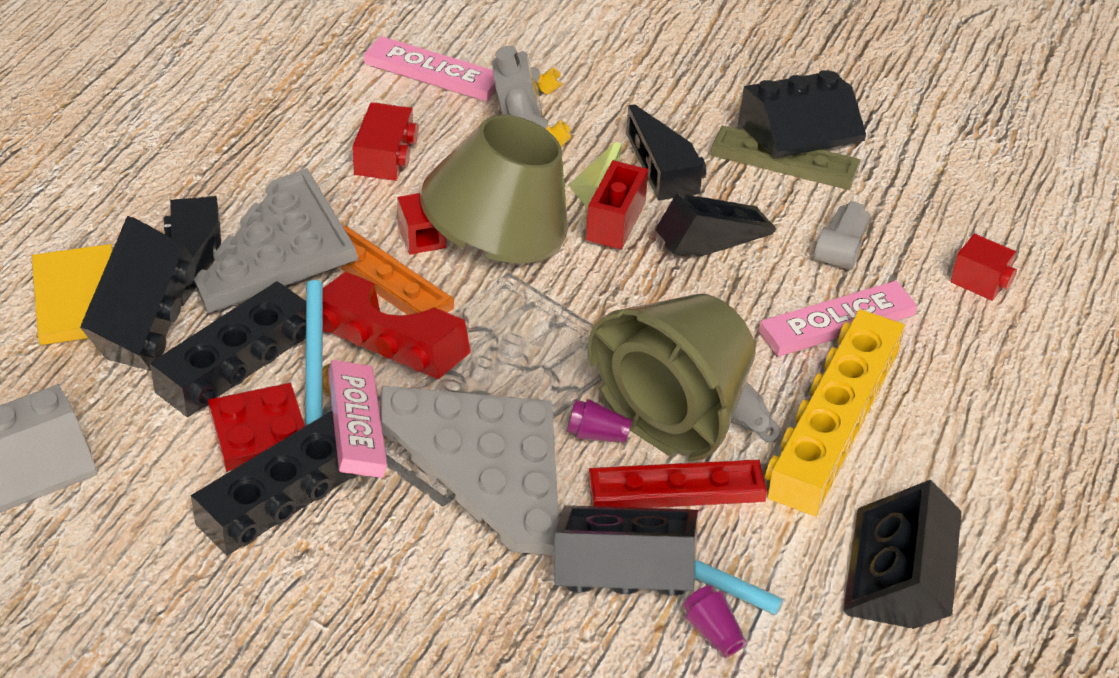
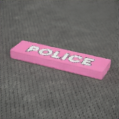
(431, 68)
(825, 320)
(356, 419)

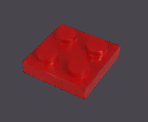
(254, 422)

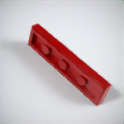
(678, 484)

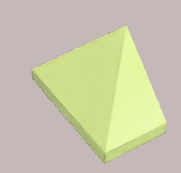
(588, 181)

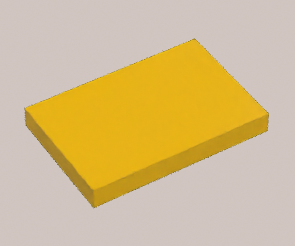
(64, 290)

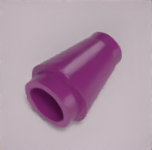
(597, 422)
(714, 619)

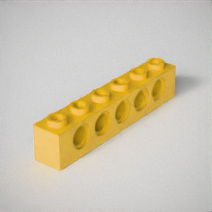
(835, 413)

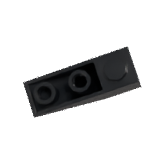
(197, 226)

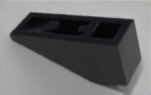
(667, 155)
(710, 225)

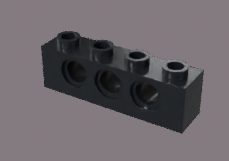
(230, 349)
(270, 487)

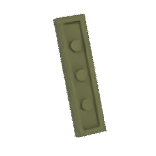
(815, 166)

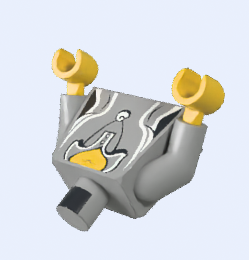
(518, 89)

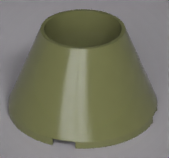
(501, 191)
(674, 370)

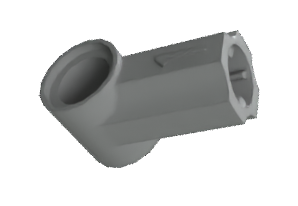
(842, 240)

